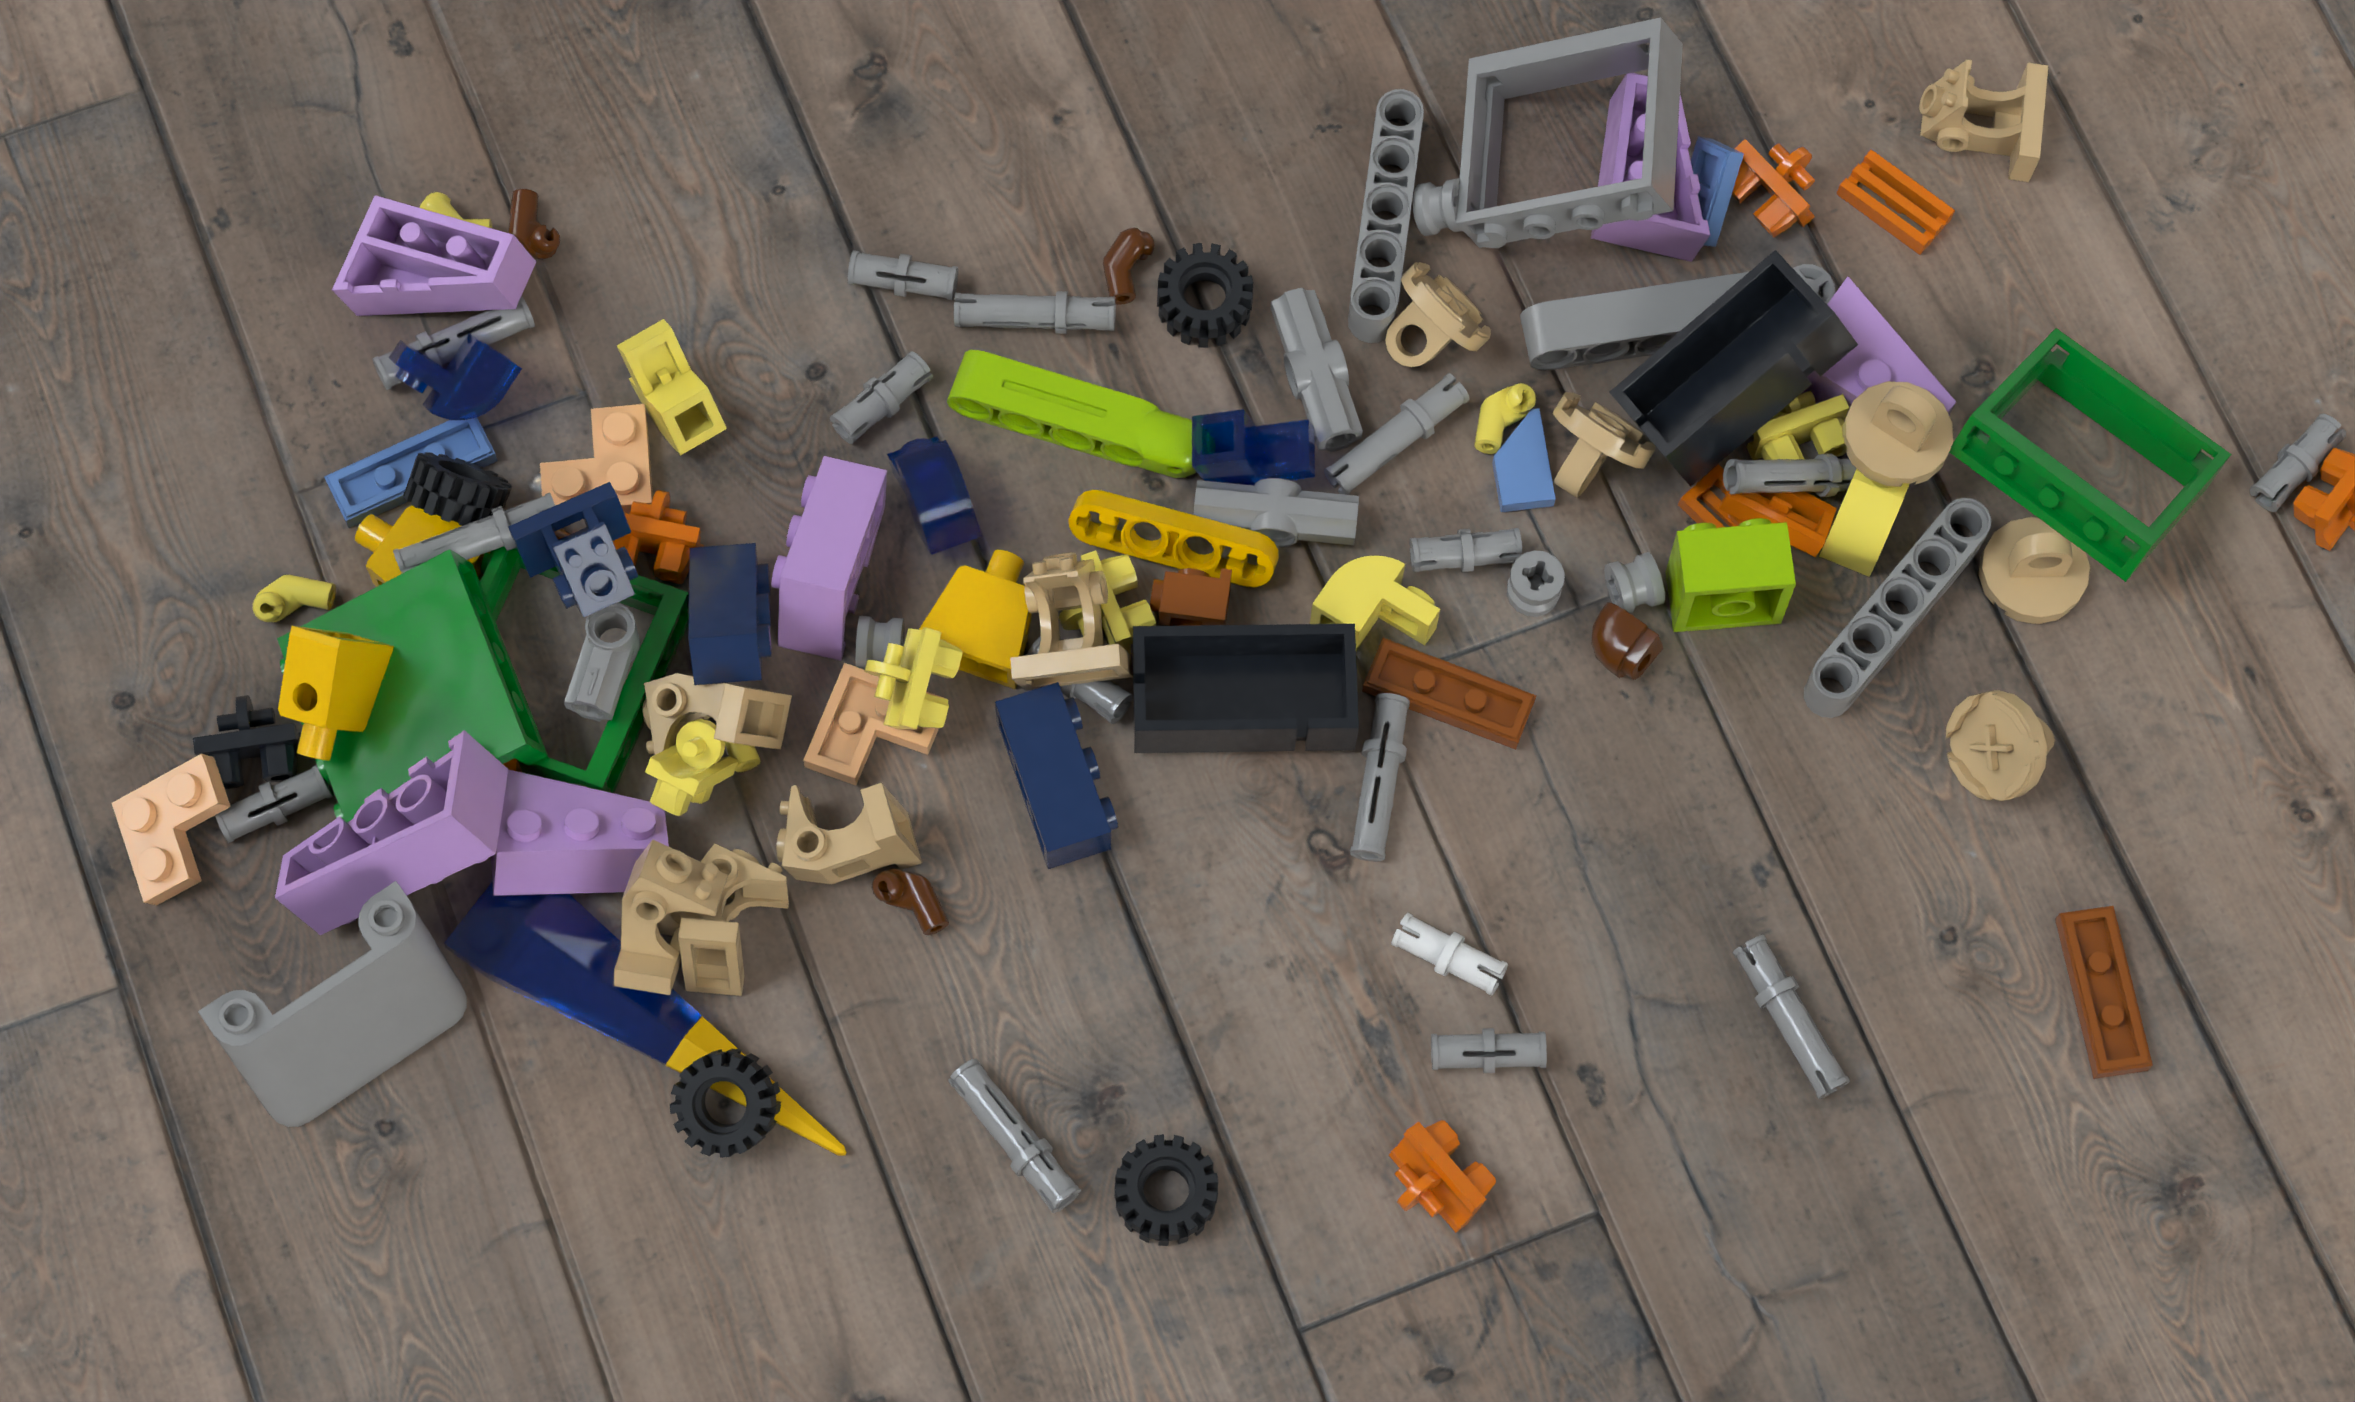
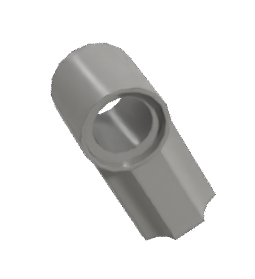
(602, 664)

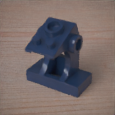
(588, 564)

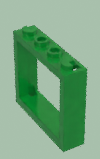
(2058, 493)
(652, 662)

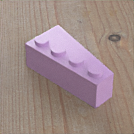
(411, 836)

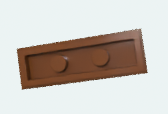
(1450, 693)
(2103, 992)

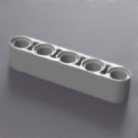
(1385, 193)
(1616, 322)
(1904, 584)

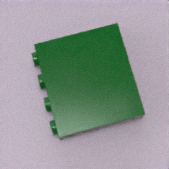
(440, 680)

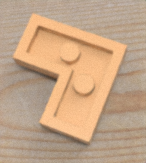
(619, 458)
(851, 727)
(156, 821)

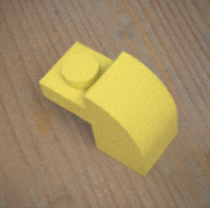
(670, 389)
(1863, 524)
(1373, 590)

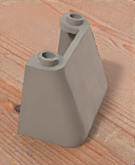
(349, 1023)

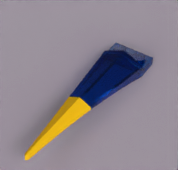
(567, 962)

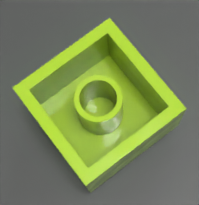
(1730, 575)

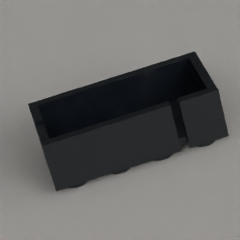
(1733, 367)
(1244, 688)

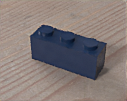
(728, 613)
(1055, 774)

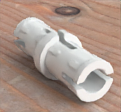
(1449, 954)

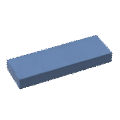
(381, 479)

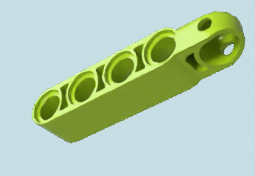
(1071, 414)

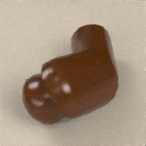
(529, 232)
(1119, 260)
(914, 894)

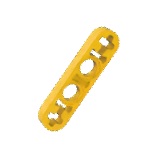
(1174, 530)

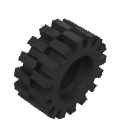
(1205, 267)
(454, 488)
(692, 1111)
(1173, 1156)

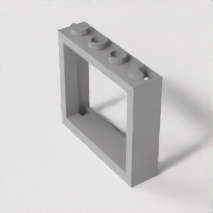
(1555, 66)

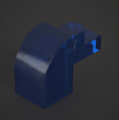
(469, 384)
(1236, 451)
(935, 493)

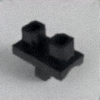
(274, 744)

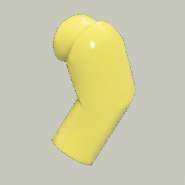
(1500, 412)

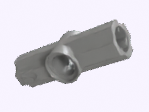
(1316, 369)
(1280, 510)

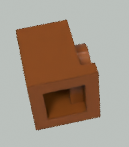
(1191, 598)

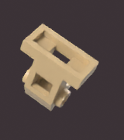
(2015, 114)
(1060, 585)
(741, 712)
(872, 841)
(655, 900)
(713, 944)

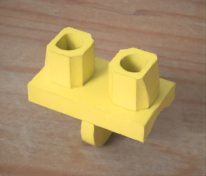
(1799, 423)
(1116, 621)
(906, 676)
(689, 768)

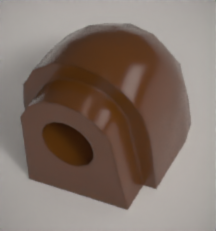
(1624, 642)

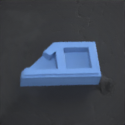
(1717, 173)
(1524, 468)

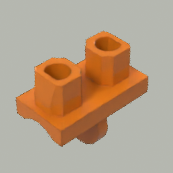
(1786, 203)
(2330, 512)
(661, 532)
(1435, 1178)

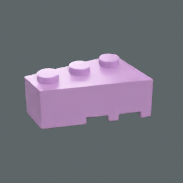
(1671, 233)
(430, 264)
(1876, 358)
(828, 555)
(569, 837)

